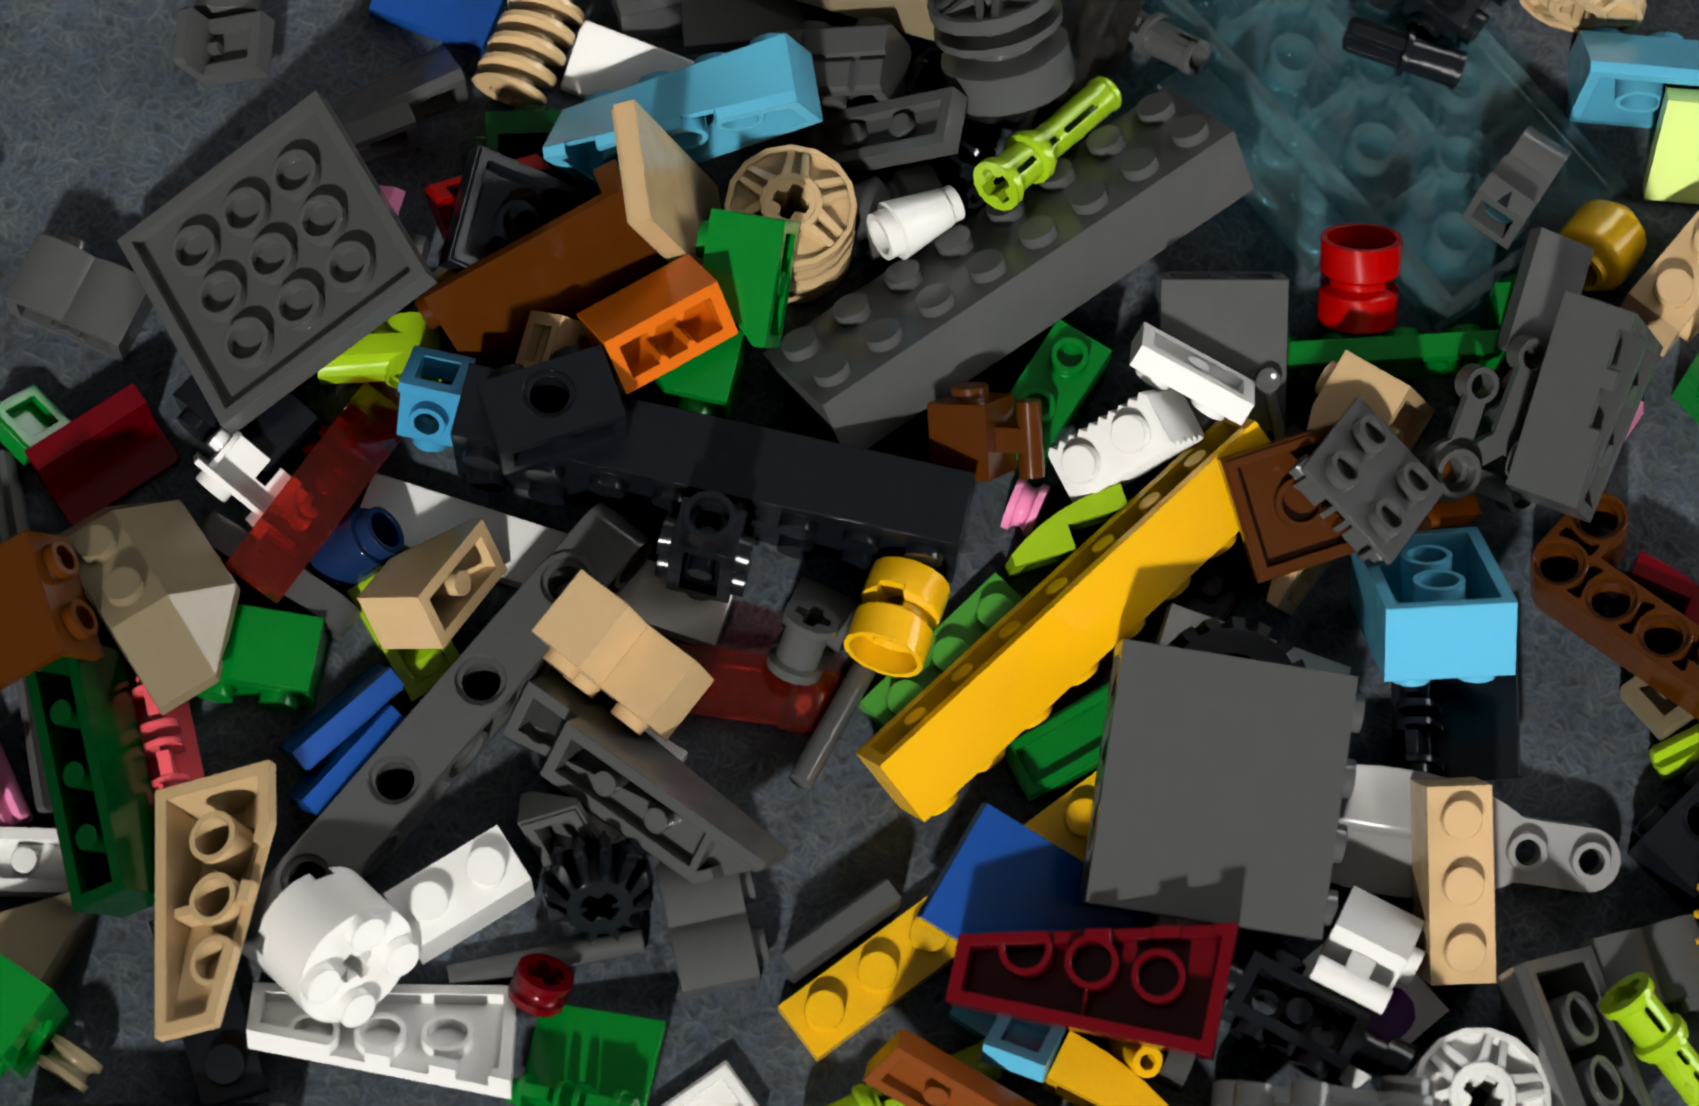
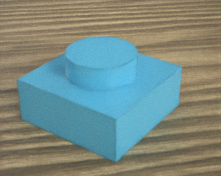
(1022, 1047)

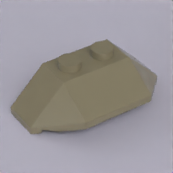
(158, 594)

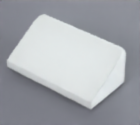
(613, 61)

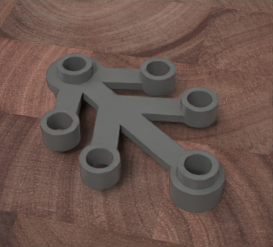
(1470, 455)
(1393, 1092)

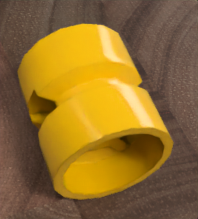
(897, 616)

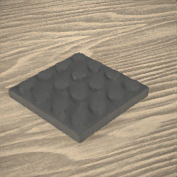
(275, 262)

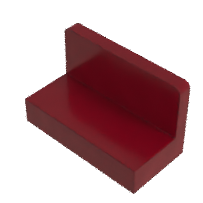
(102, 455)

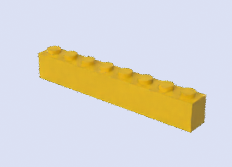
(1061, 629)

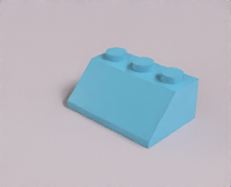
(1625, 76)

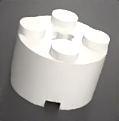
(336, 946)

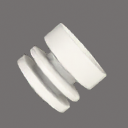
(1484, 1061)

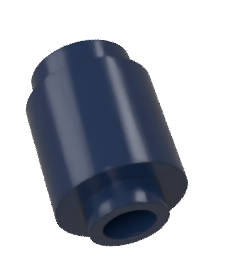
(357, 548)

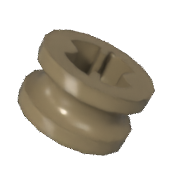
(69, 1064)

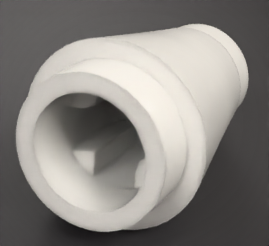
(913, 221)

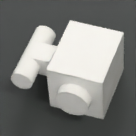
(1369, 950)

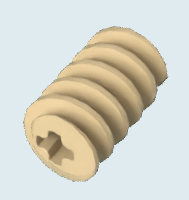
(523, 48)

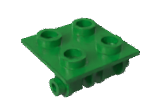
(590, 1060)

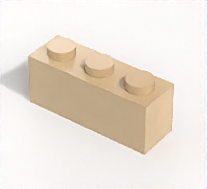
(1454, 879)

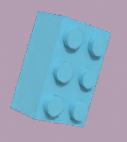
(1437, 610)

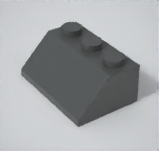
(1558, 1017)

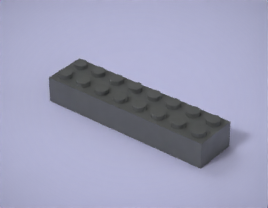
(1009, 272)

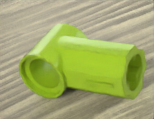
(383, 352)

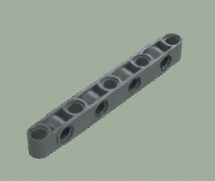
(447, 725)

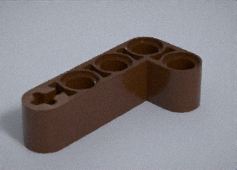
(1599, 584)

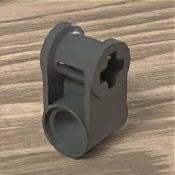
(812, 632)

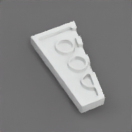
(417, 1033)

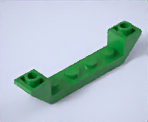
(1406, 351)

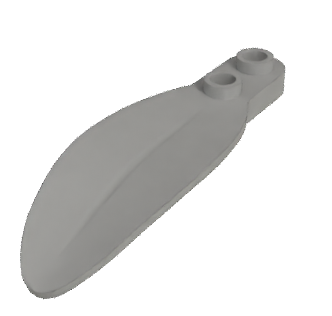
(1381, 842)

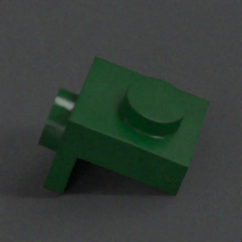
(518, 131)

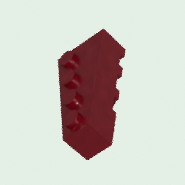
(1117, 984)

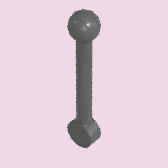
(1268, 381)

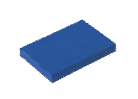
(1012, 882)

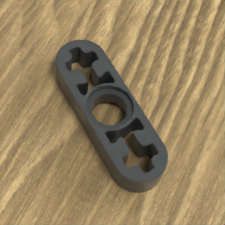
(305, 596)

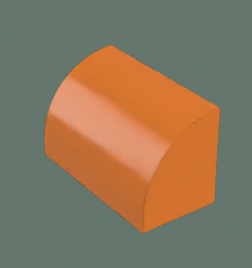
(659, 322)

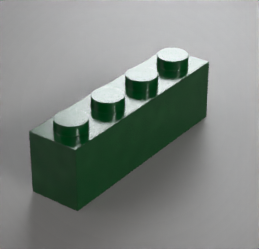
(97, 782)

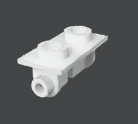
(234, 472)

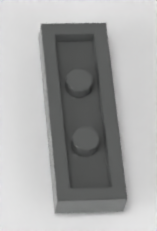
(891, 131)

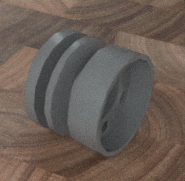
(1003, 52)

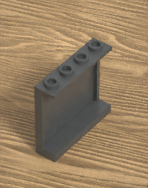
(1221, 790)

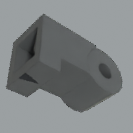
(1516, 186)

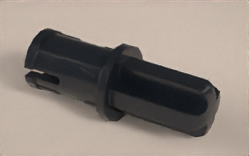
(1404, 52)

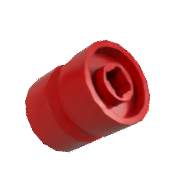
(1359, 273)

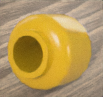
(1616, 241)

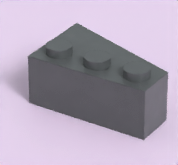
(1582, 405)

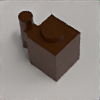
(979, 435)

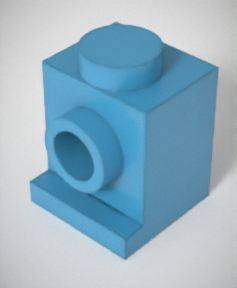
(430, 406)

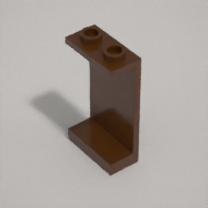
(548, 270)
(42, 606)

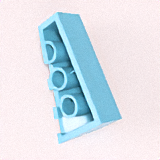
(704, 107)

